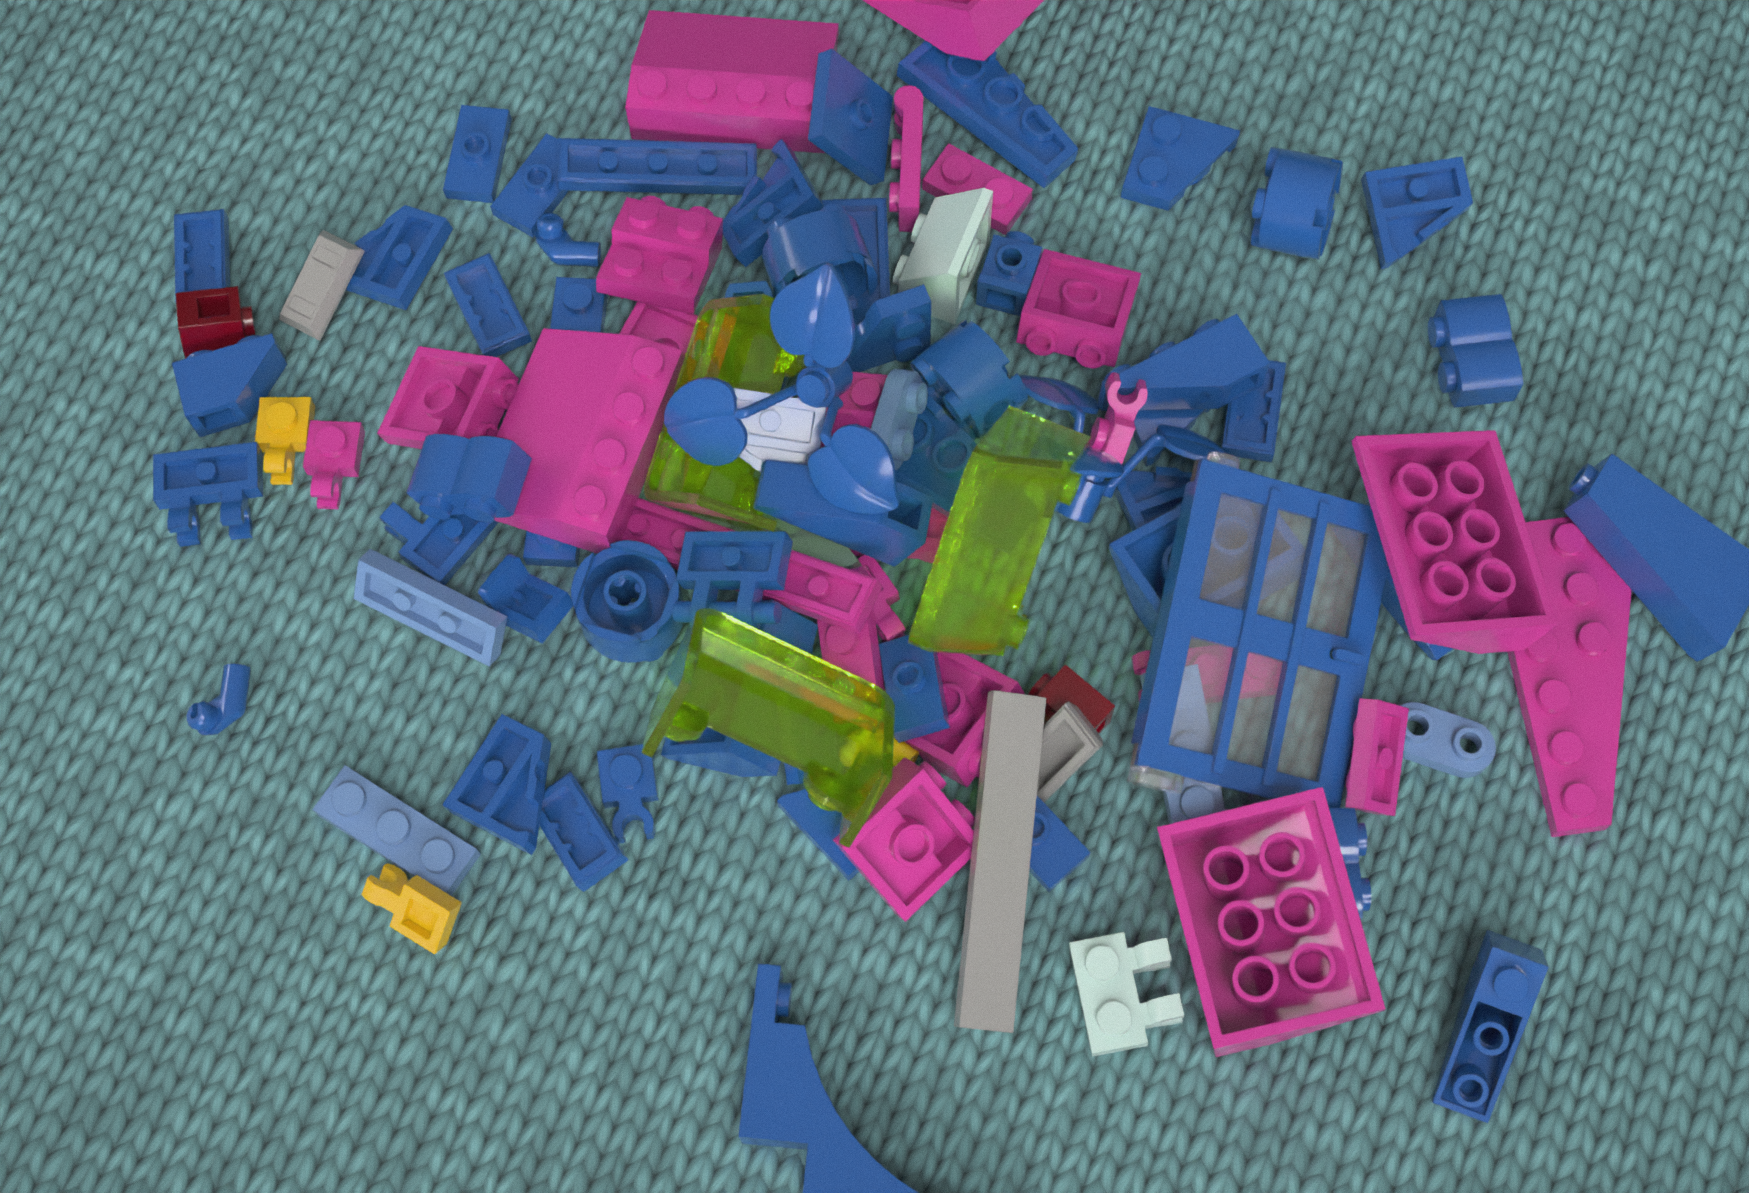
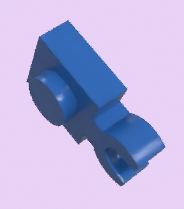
(627, 783)

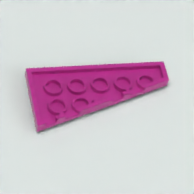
(1575, 680)

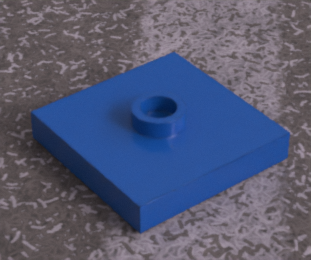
(850, 117)

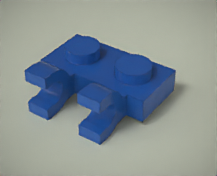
(204, 477)
(437, 545)

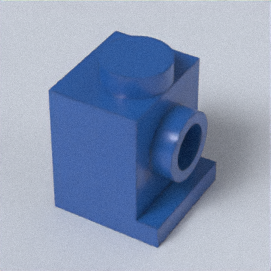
(1008, 272)

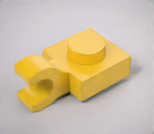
(282, 432)
(419, 907)

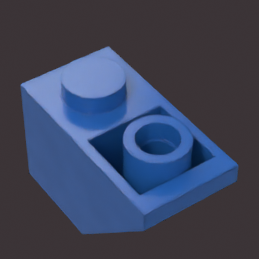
(225, 384)

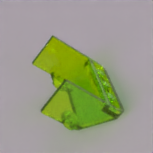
(737, 346)
(996, 536)
(782, 706)

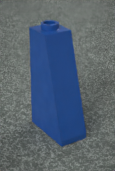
(1665, 552)

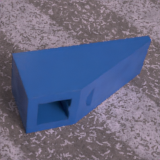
(1198, 373)
(890, 536)
(1489, 1024)

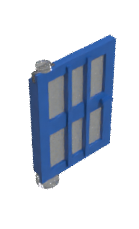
(1259, 638)

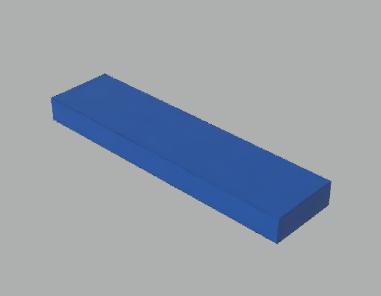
(655, 166)

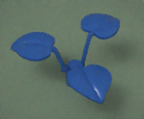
(813, 321)
(1096, 464)

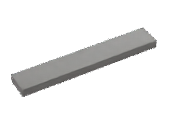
(1000, 862)

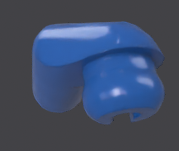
(561, 247)
(227, 707)

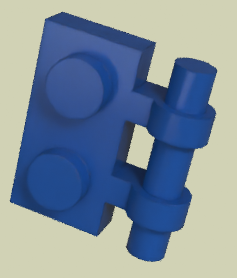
(733, 562)

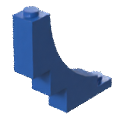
(789, 1105)

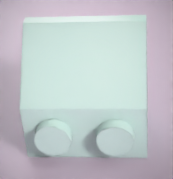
(948, 250)

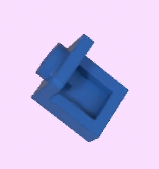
(527, 601)

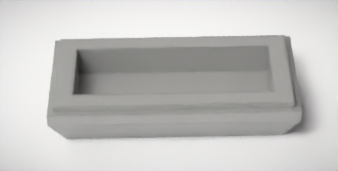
(321, 284)
(1065, 747)

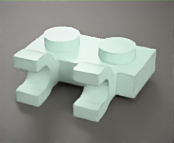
(1109, 992)

